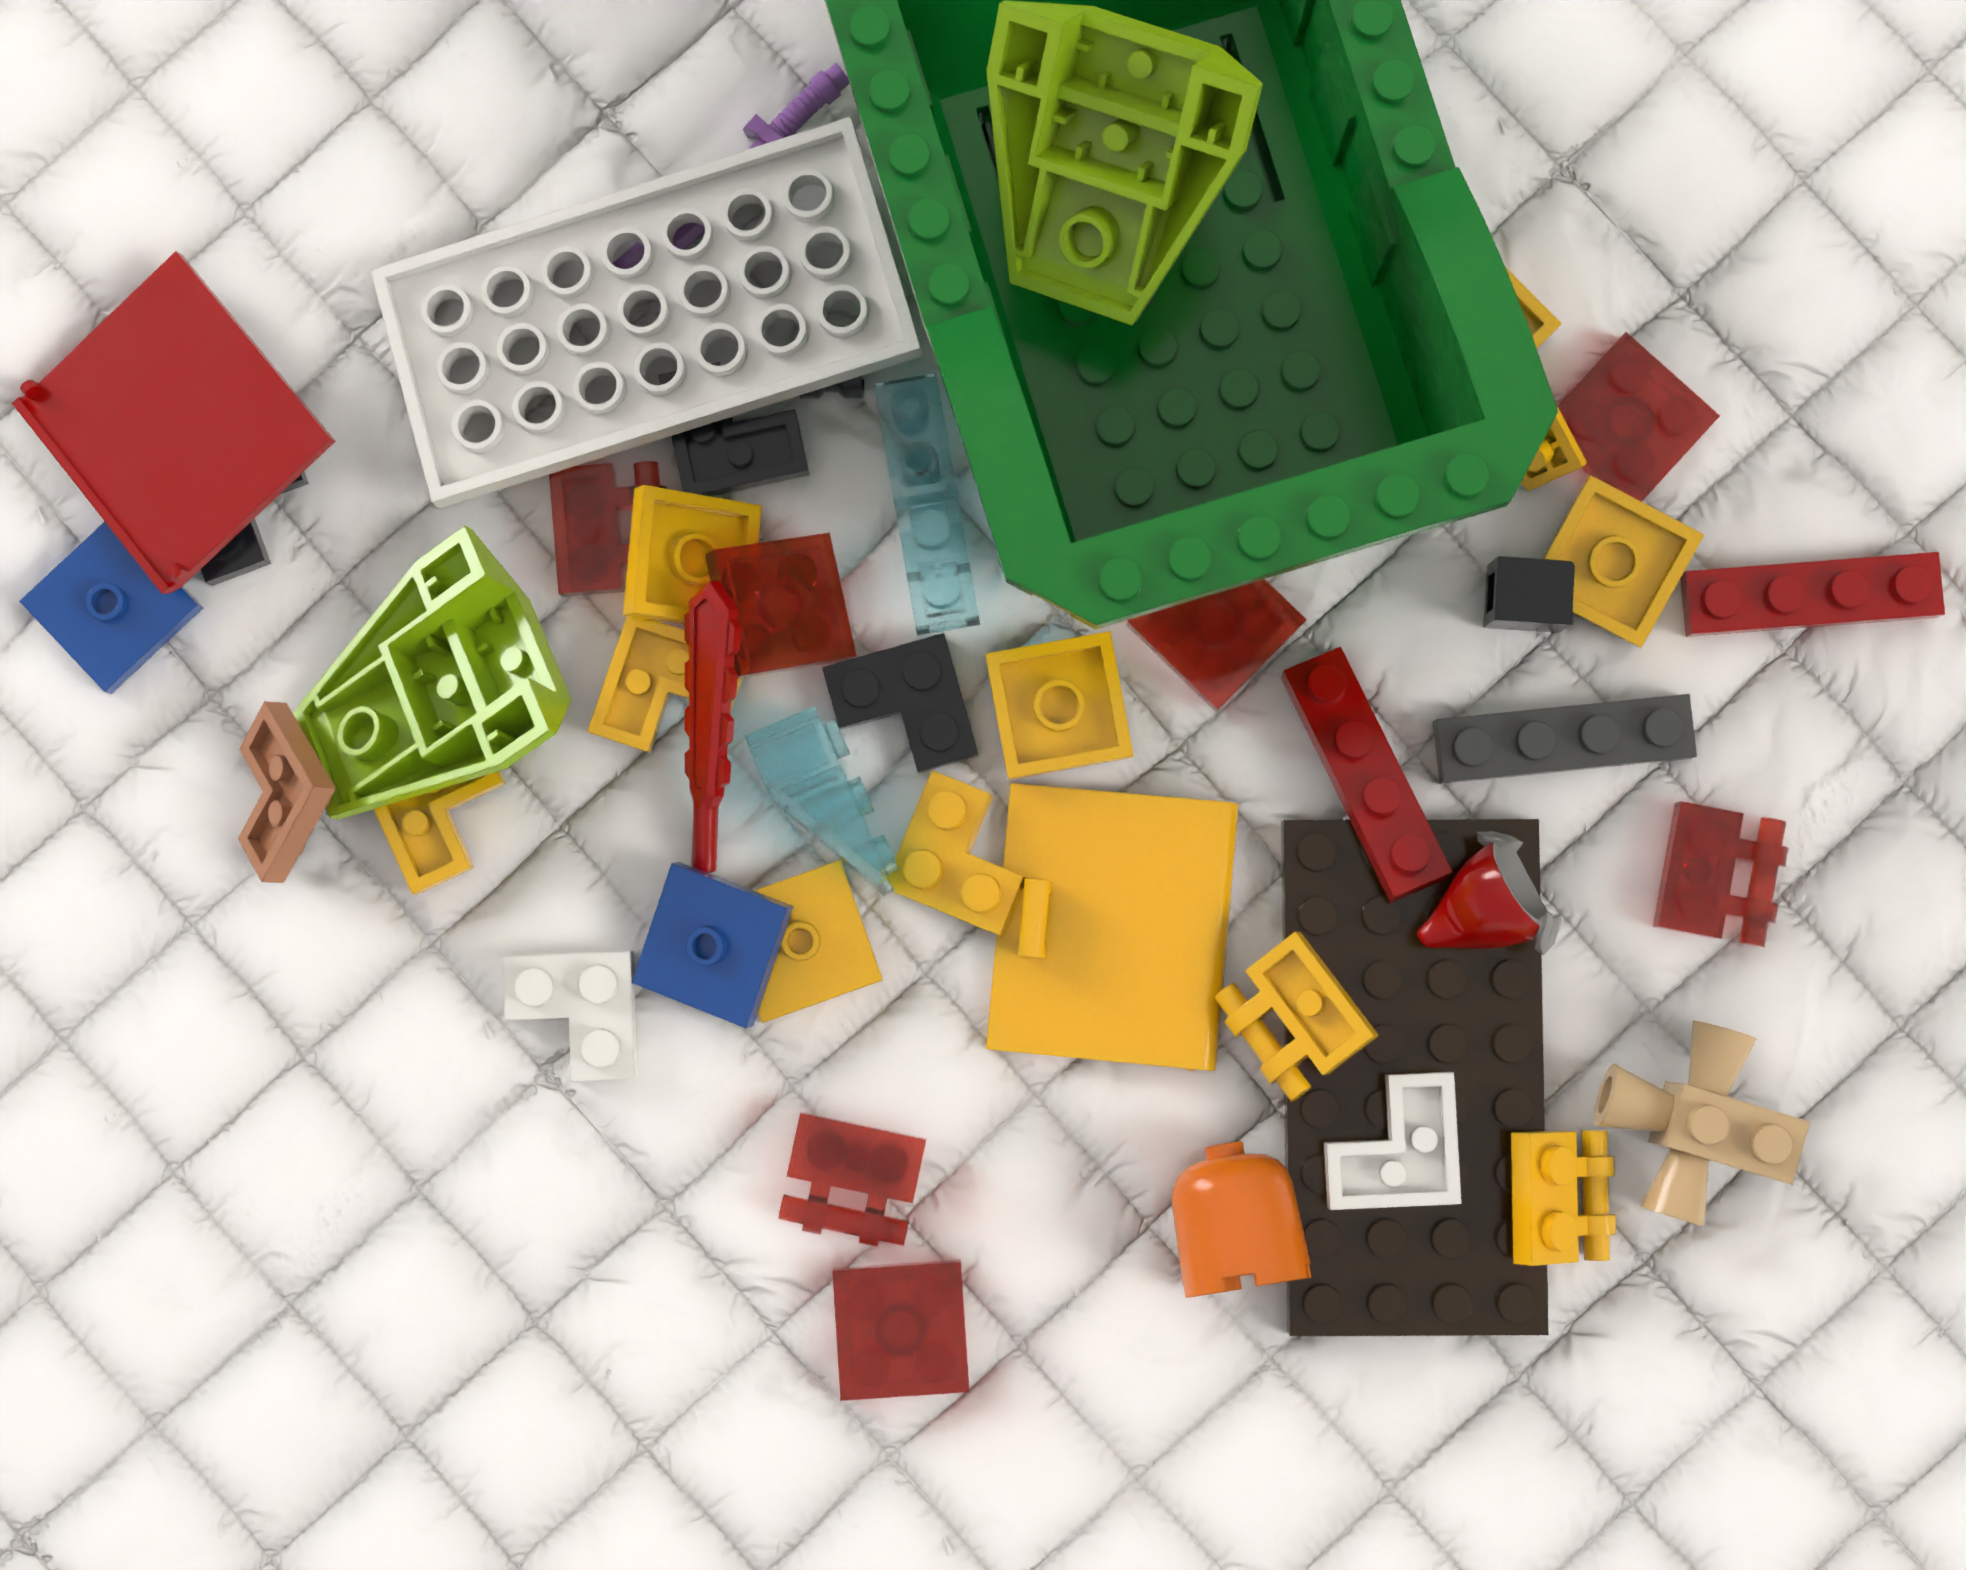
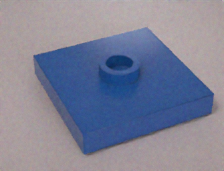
(107, 609)
(712, 944)

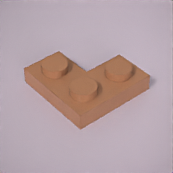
(292, 796)

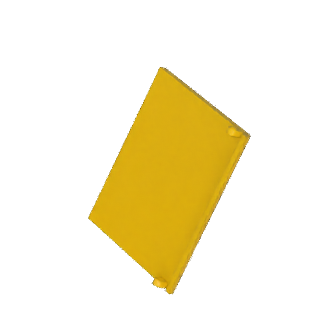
(1114, 927)

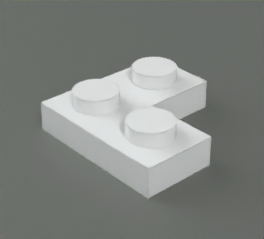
(595, 996)
(1416, 1162)

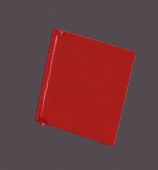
(173, 424)

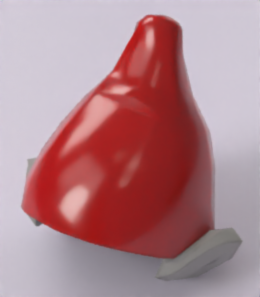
(1491, 903)

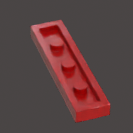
(1812, 594)
(1366, 775)

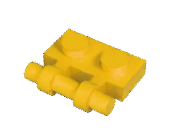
(1310, 1005)
(1547, 1197)

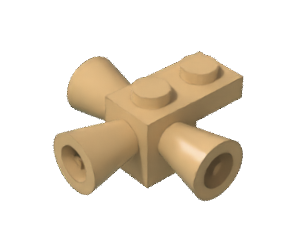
(1702, 1123)

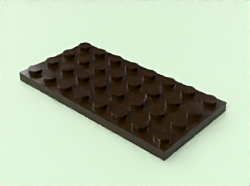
(1433, 1012)

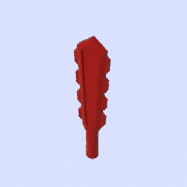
(711, 680)

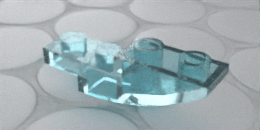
(926, 504)

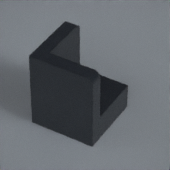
(1529, 594)

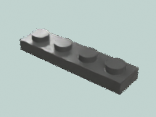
(1564, 738)

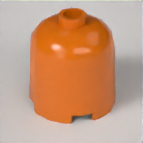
(1237, 1220)

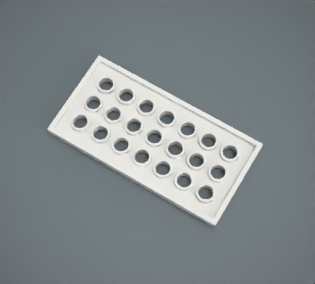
(591, 235)

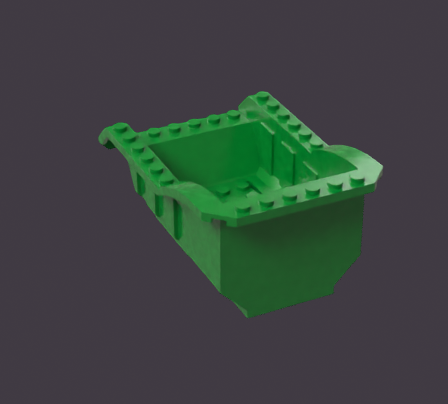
(1305, 375)

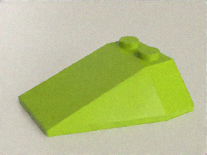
(1108, 148)
(435, 684)

